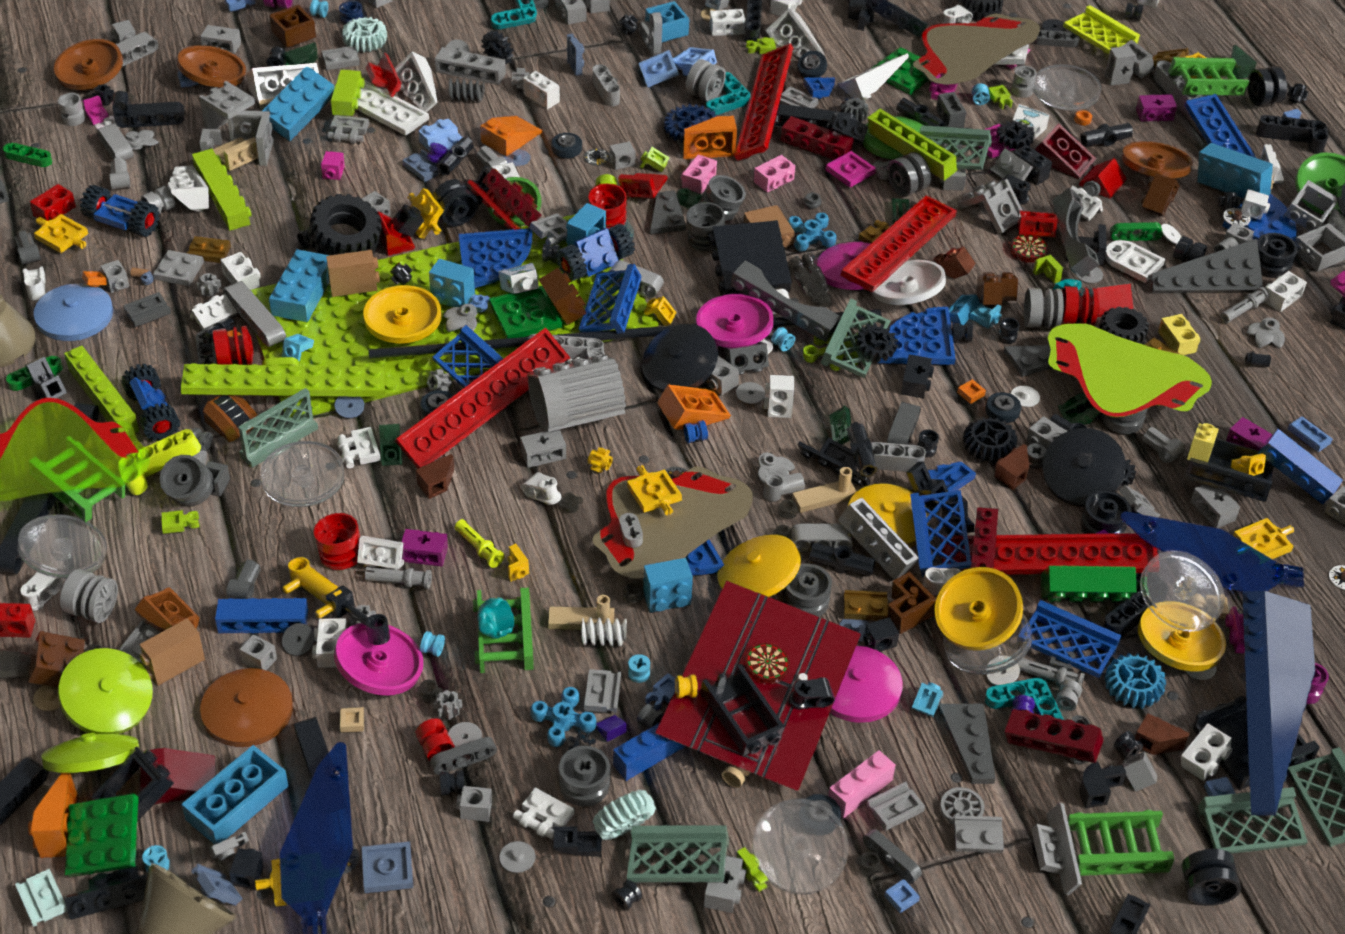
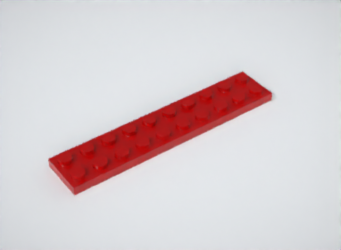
(764, 102)
(898, 243)
(479, 400)
(1036, 552)

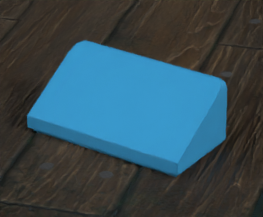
(963, 307)

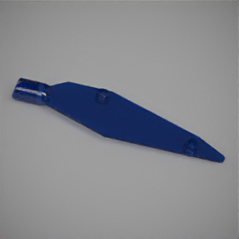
(1232, 560)
(318, 843)

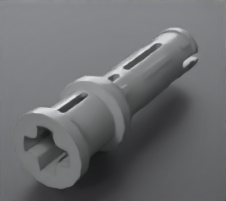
(1250, 302)
(407, 577)
(1048, 672)

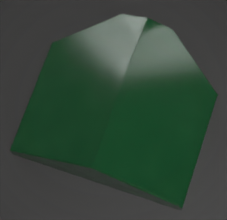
(1078, 409)

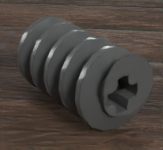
(466, 90)

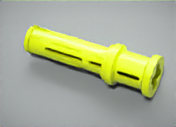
(484, 548)

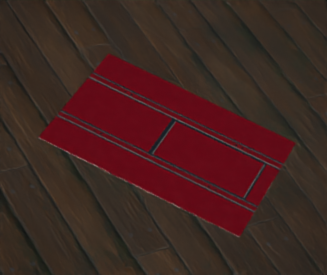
(735, 625)

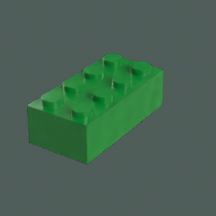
(1088, 583)

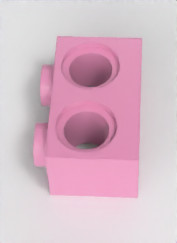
(698, 173)
(774, 173)

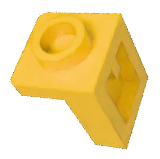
(661, 309)
(1250, 464)
(518, 563)

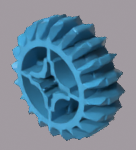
(1135, 680)

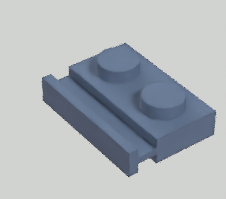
(574, 54)
(421, 166)
(215, 885)

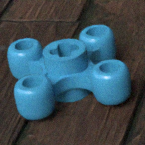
(812, 232)
(563, 716)

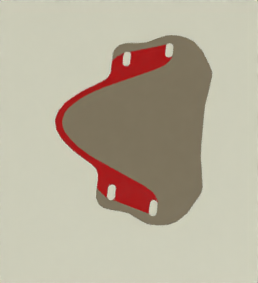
(971, 48)
(694, 520)

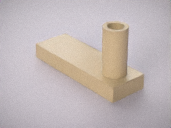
(826, 494)
(572, 617)

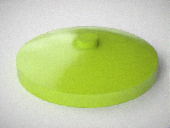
(105, 691)
(89, 753)

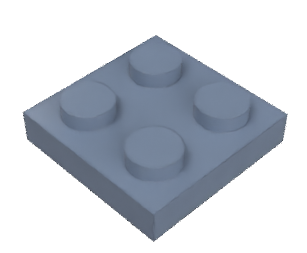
(387, 867)

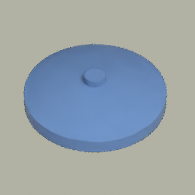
(73, 312)

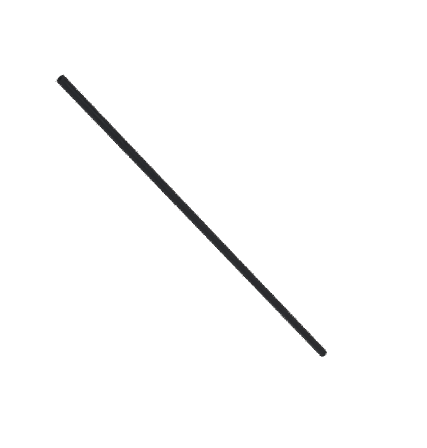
(517, 342)

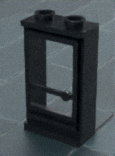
(732, 688)
(151, 793)

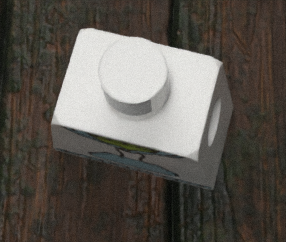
(1032, 117)
(521, 279)

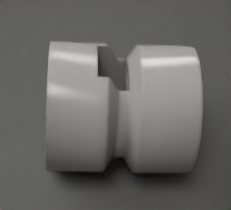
(1023, 81)
(71, 109)
(161, 198)

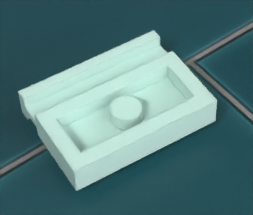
(41, 897)

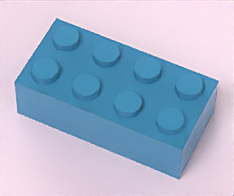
(299, 103)
(1233, 171)
(300, 286)
(235, 795)

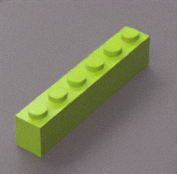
(907, 140)
(221, 189)
(99, 388)

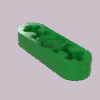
(38, 157)
(1124, 231)
(22, 382)

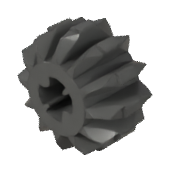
(856, 107)

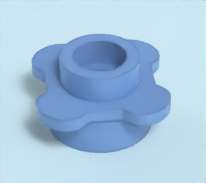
(480, 302)

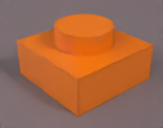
(94, 278)
(971, 391)

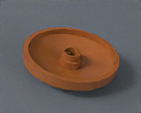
(88, 64)
(211, 66)
(1157, 158)
(246, 707)

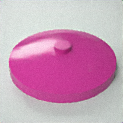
(835, 259)
(736, 320)
(378, 668)
(868, 688)

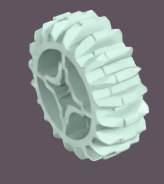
(364, 34)
(623, 813)

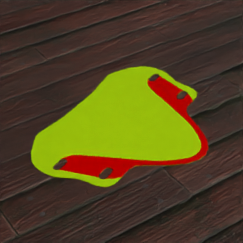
(1124, 374)

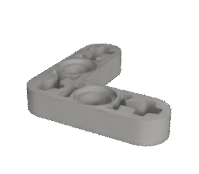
(652, 33)

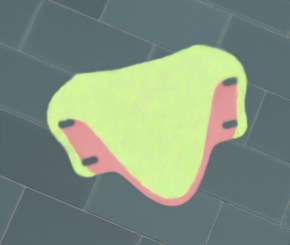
(63, 450)

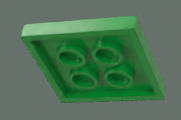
(906, 77)
(525, 313)
(101, 835)

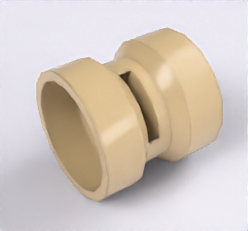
(734, 776)

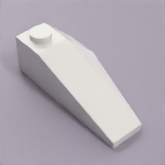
(793, 30)
(270, 81)
(417, 81)

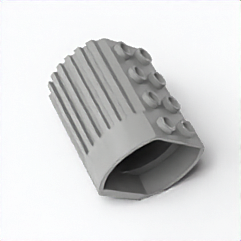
(576, 392)

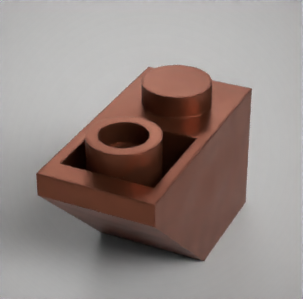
(955, 262)
(1013, 468)
(436, 476)
(1160, 736)

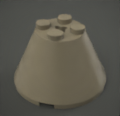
(16, 334)
(177, 908)

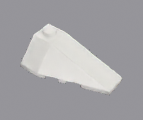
(870, 81)
(189, 188)

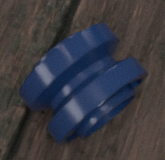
(350, 10)

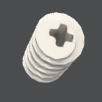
(604, 631)

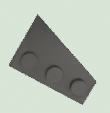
(667, 214)
(1029, 358)

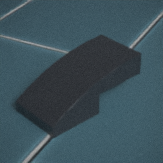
(575, 842)
(1130, 916)

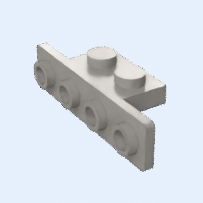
(1056, 849)

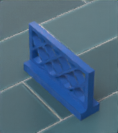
(623, 300)
(477, 347)
(922, 535)
(1075, 628)

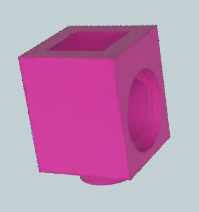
(332, 165)

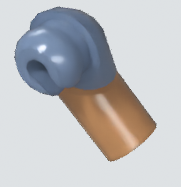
(144, 274)

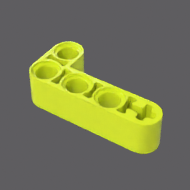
(161, 452)

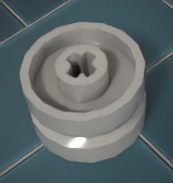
(705, 80)

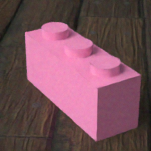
(862, 783)

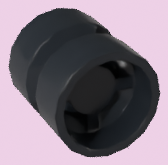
(1187, 250)

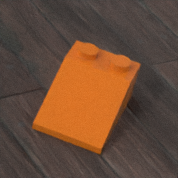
(507, 133)
(711, 138)
(691, 405)
(51, 818)

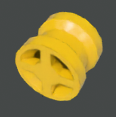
(686, 686)

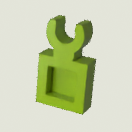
(762, 45)
(1000, 95)
(176, 521)
(752, 872)

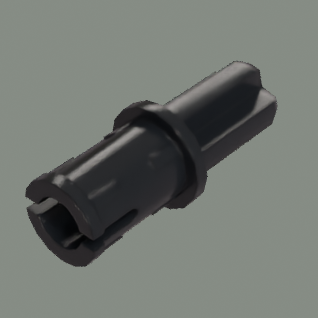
(223, 325)

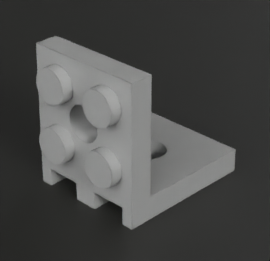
(223, 105)
(260, 129)
(994, 196)

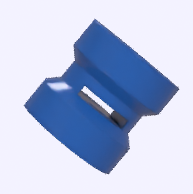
(695, 431)

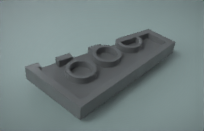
(971, 739)

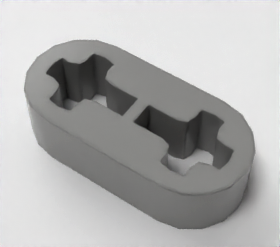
(634, 530)

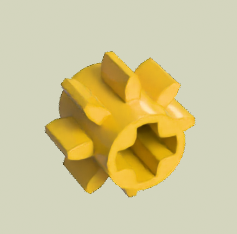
(600, 460)

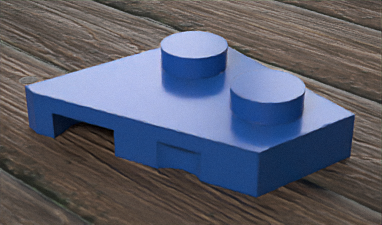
(819, 86)
(954, 475)

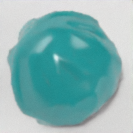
(495, 618)

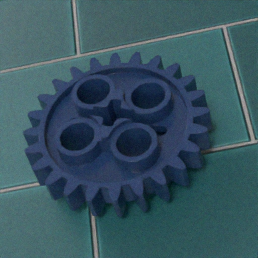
(684, 118)

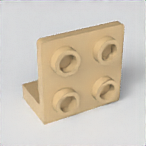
(237, 152)

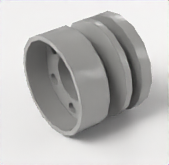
(1048, 308)
(88, 595)

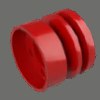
(613, 200)
(1082, 307)
(233, 347)
(337, 540)

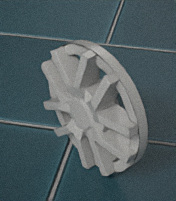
(961, 806)

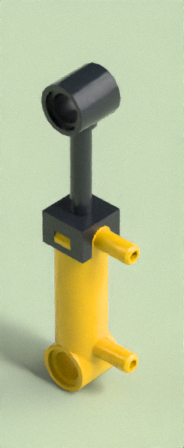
(337, 599)

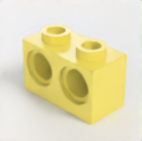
(1179, 334)
(1203, 442)

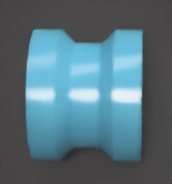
(319, 8)
(983, 97)
(783, 339)
(432, 643)
(643, 672)
(153, 855)

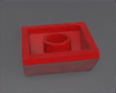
(1108, 176)
(393, 240)
(1114, 297)

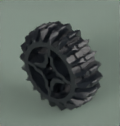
(989, 439)

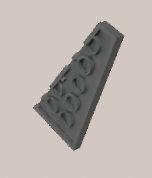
(1220, 272)

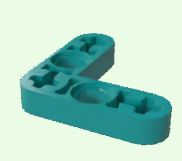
(522, 11)
(738, 97)
(1025, 688)

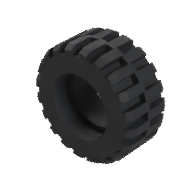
(346, 211)

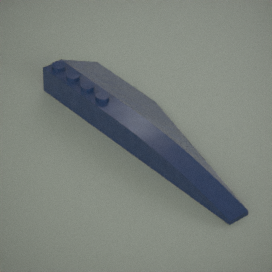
(1277, 689)

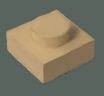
(352, 719)

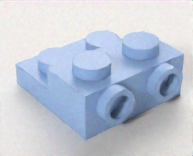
(687, 58)
(441, 132)

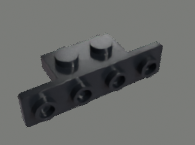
(898, 16)
(835, 456)
(107, 892)

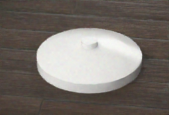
(912, 283)

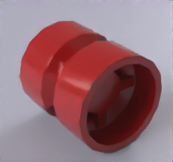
(433, 737)

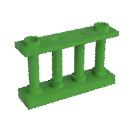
(1208, 67)
(82, 506)
(523, 637)
(1120, 863)

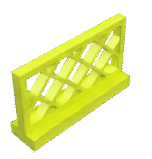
(1101, 24)

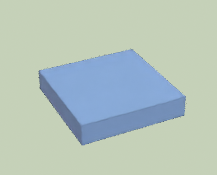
(658, 68)

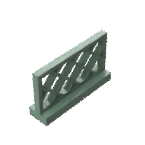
(961, 136)
(840, 336)
(282, 434)
(1337, 763)
(1240, 802)
(679, 838)

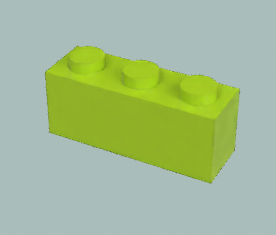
(347, 92)

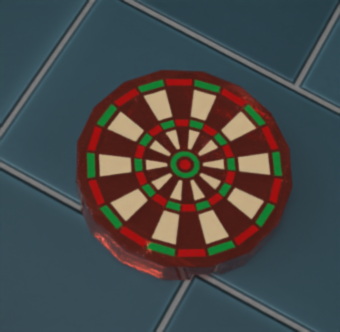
(1028, 248)
(766, 663)

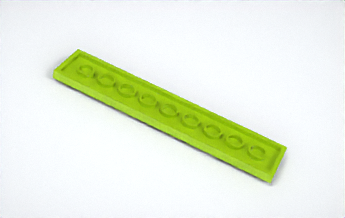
(283, 380)

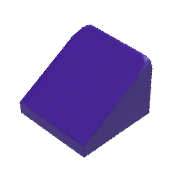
(611, 727)

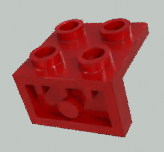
(642, 184)

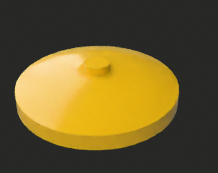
(402, 314)
(893, 506)
(761, 564)
(978, 608)
(1180, 648)

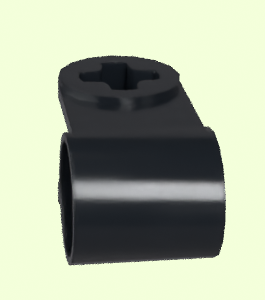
(1018, 188)
(812, 694)

